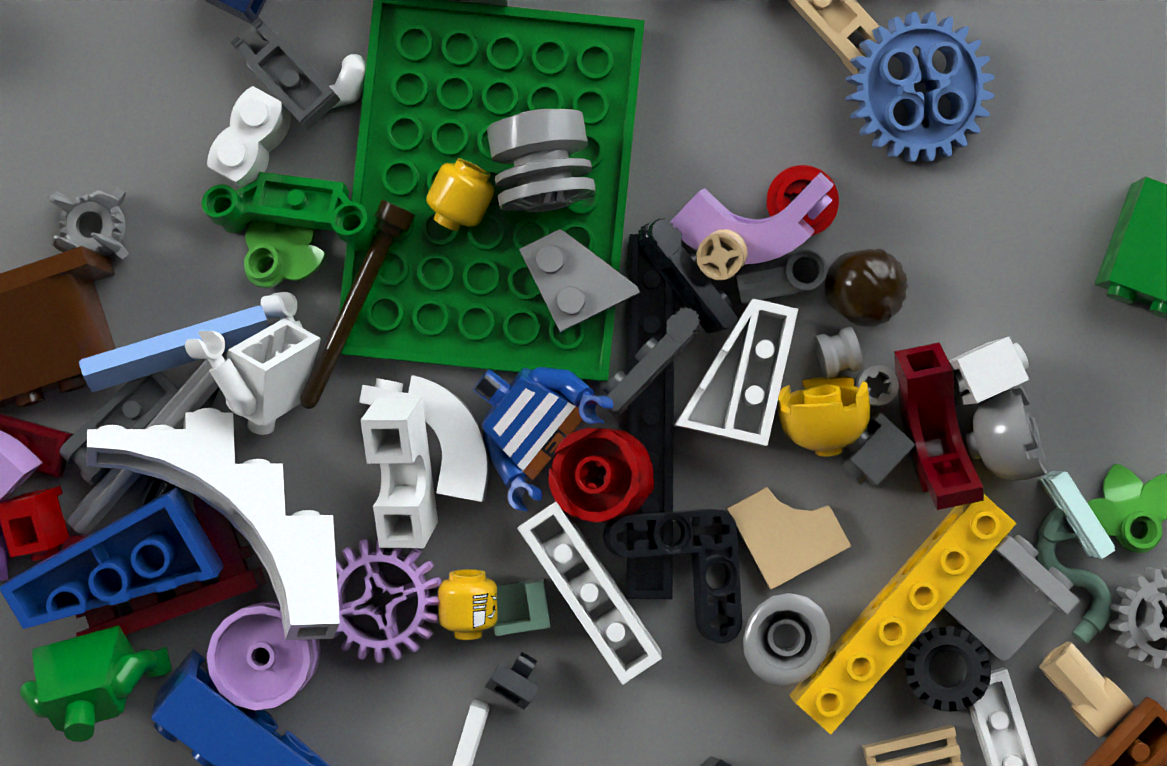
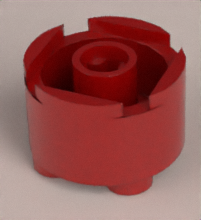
(580, 460)

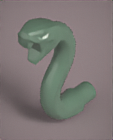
(1098, 616)

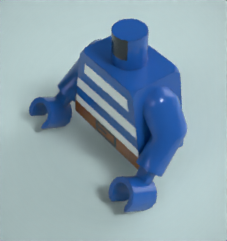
(531, 421)

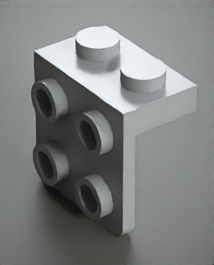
(1010, 597)

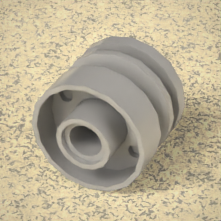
(540, 150)

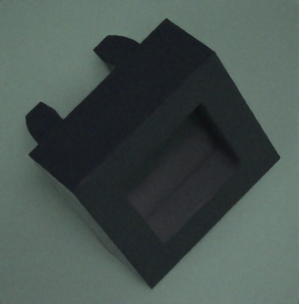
(514, 682)

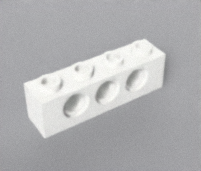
(590, 592)

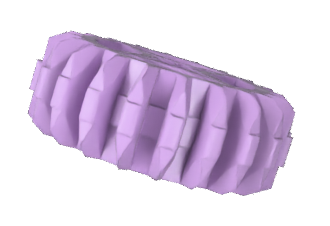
(385, 619)

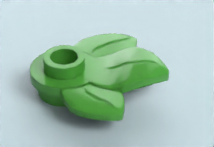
(286, 246)
(1131, 501)

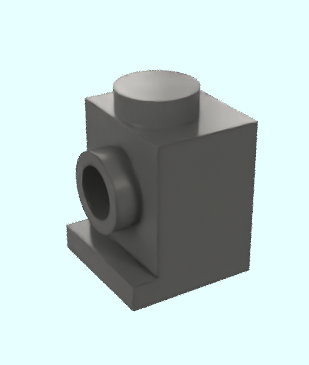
(876, 451)

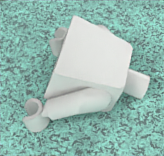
(265, 371)

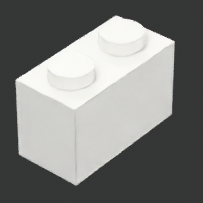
(988, 371)

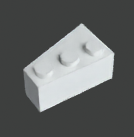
(745, 378)

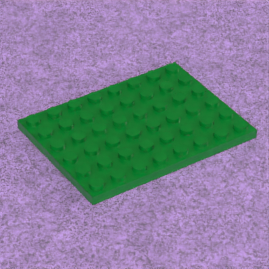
(428, 96)

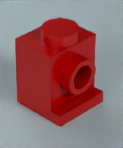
(34, 523)

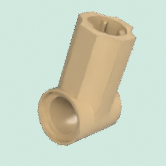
(1093, 697)

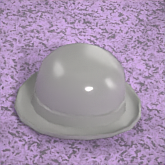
(786, 639)

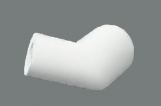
(350, 81)

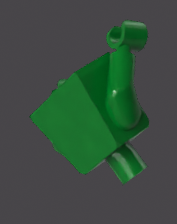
(88, 679)

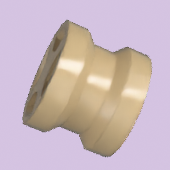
(713, 257)

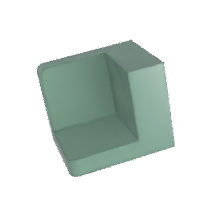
(522, 607)

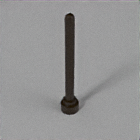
(390, 224)

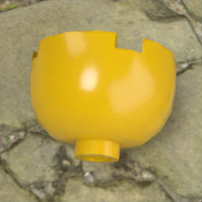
(825, 413)

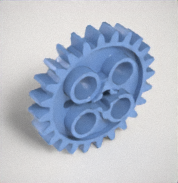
(959, 83)

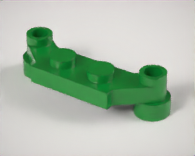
(291, 202)

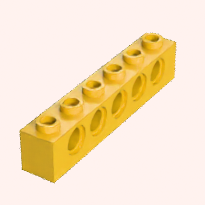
(901, 611)

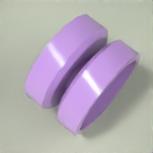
(241, 671)

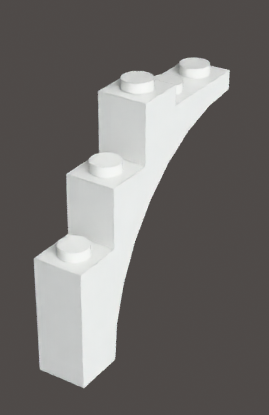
(251, 496)

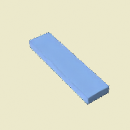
(166, 350)

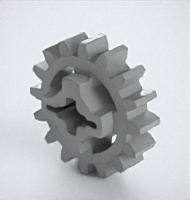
(1141, 617)

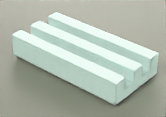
(1079, 514)

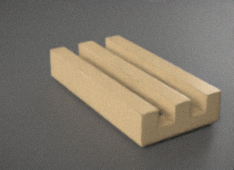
(950, 750)

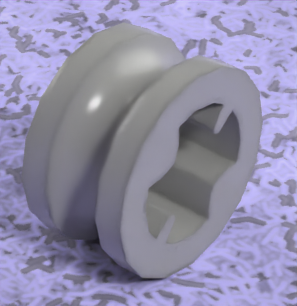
(891, 378)

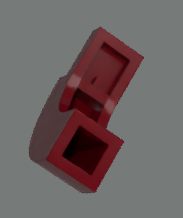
(933, 427)

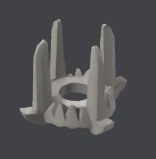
(98, 202)

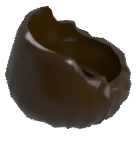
(866, 286)

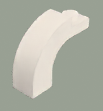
(464, 452)

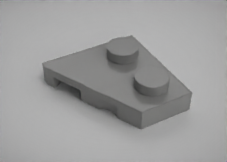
(574, 279)

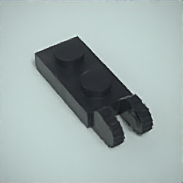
(683, 275)

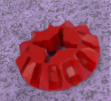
(792, 182)

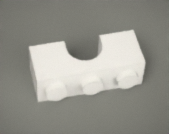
(398, 441)

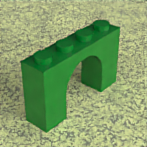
(1138, 249)

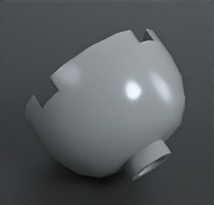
(1007, 437)

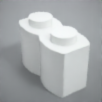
(255, 129)

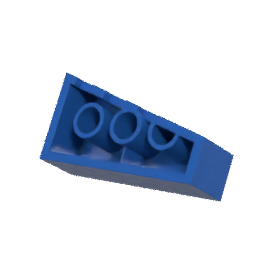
(127, 559)
(219, 731)

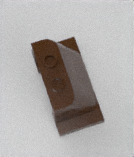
(50, 324)

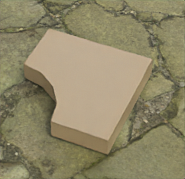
(785, 538)

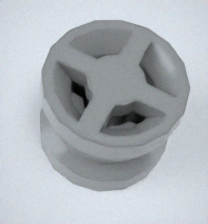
(838, 352)

